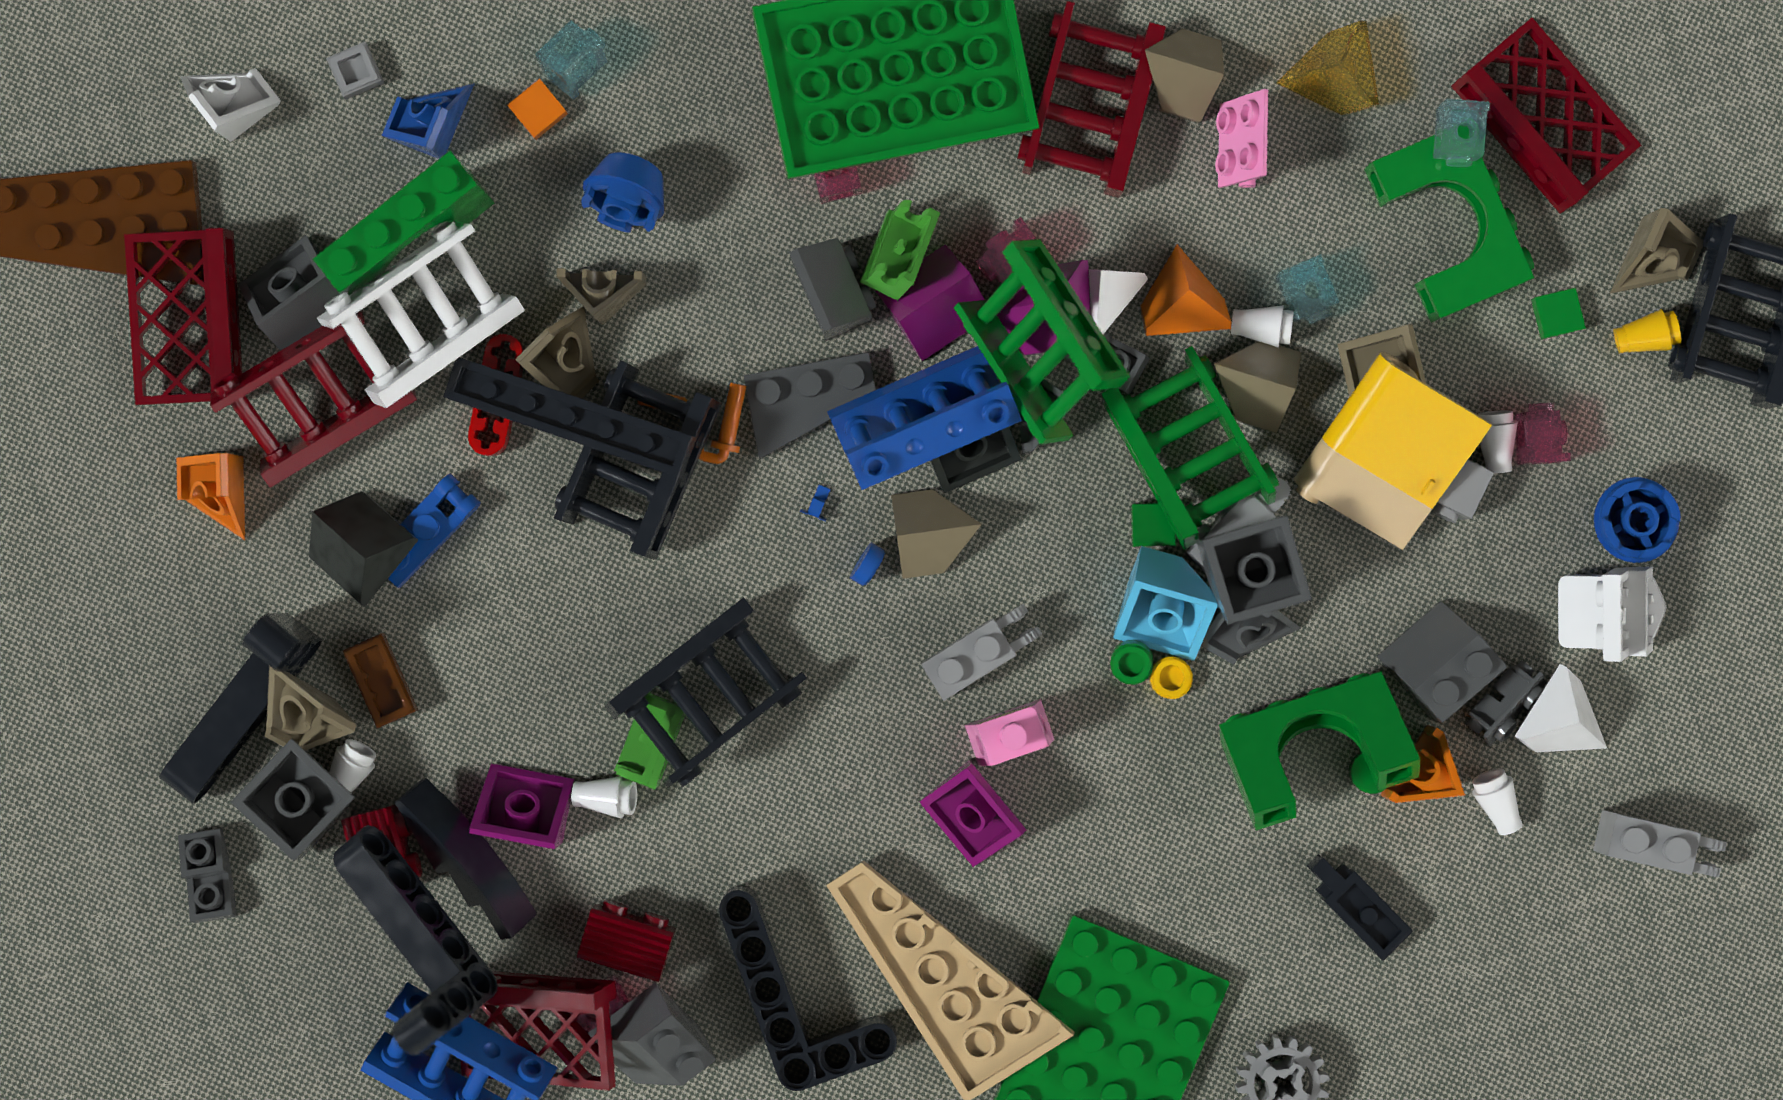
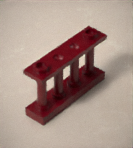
(1121, 129)
(315, 437)

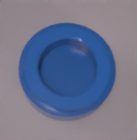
(867, 564)

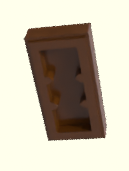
(380, 680)

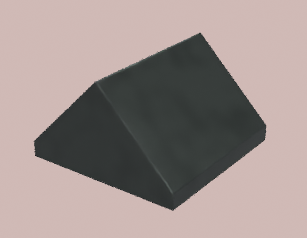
(975, 460)
(358, 544)

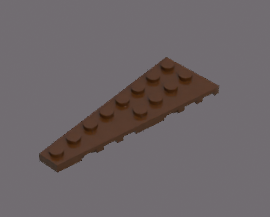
(83, 217)

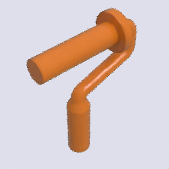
(728, 427)

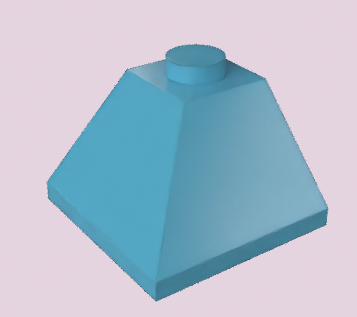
(1165, 605)

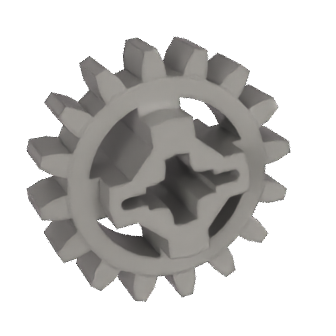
(1290, 1067)

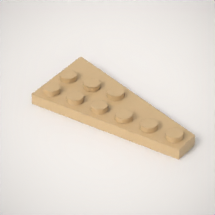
(961, 1003)

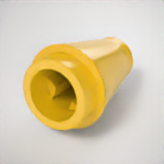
(1650, 333)

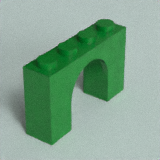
(435, 196)
(1497, 257)
(1357, 708)

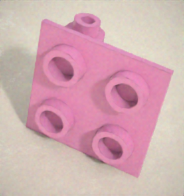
(1242, 140)

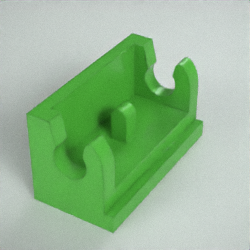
(899, 250)
(640, 758)

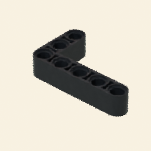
(275, 642)
(421, 933)
(785, 1006)

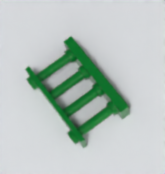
(1075, 336)
(1166, 482)

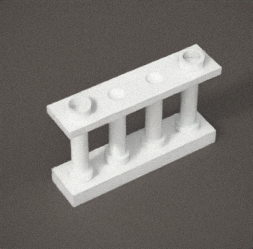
(459, 333)

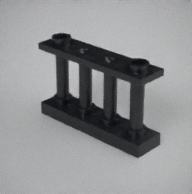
(1765, 382)
(663, 493)
(667, 678)

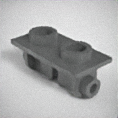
(1498, 717)

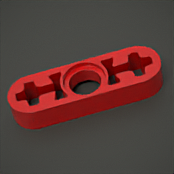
(481, 424)

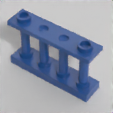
(923, 417)
(484, 1049)

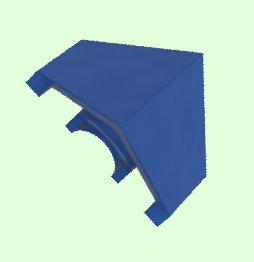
(428, 120)

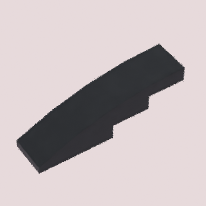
(467, 858)

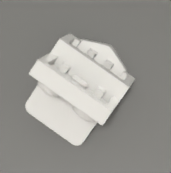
(1610, 612)

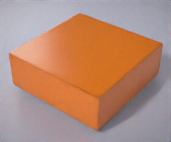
(537, 109)

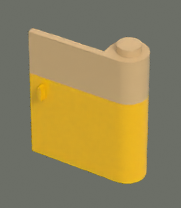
(1391, 452)

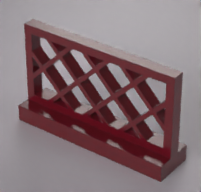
(1527, 143)
(219, 303)
(561, 997)

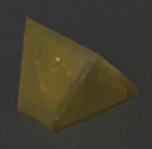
(1337, 71)

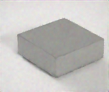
(355, 70)

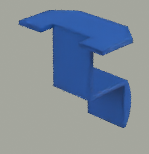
(818, 502)

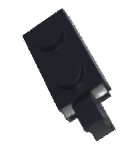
(1360, 907)

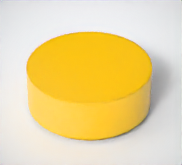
(1171, 677)

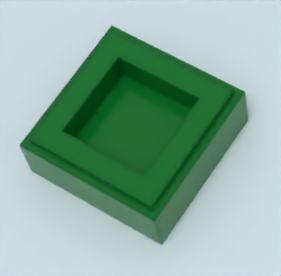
(1558, 313)
(1150, 526)

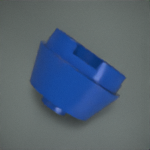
(625, 192)
(1636, 519)

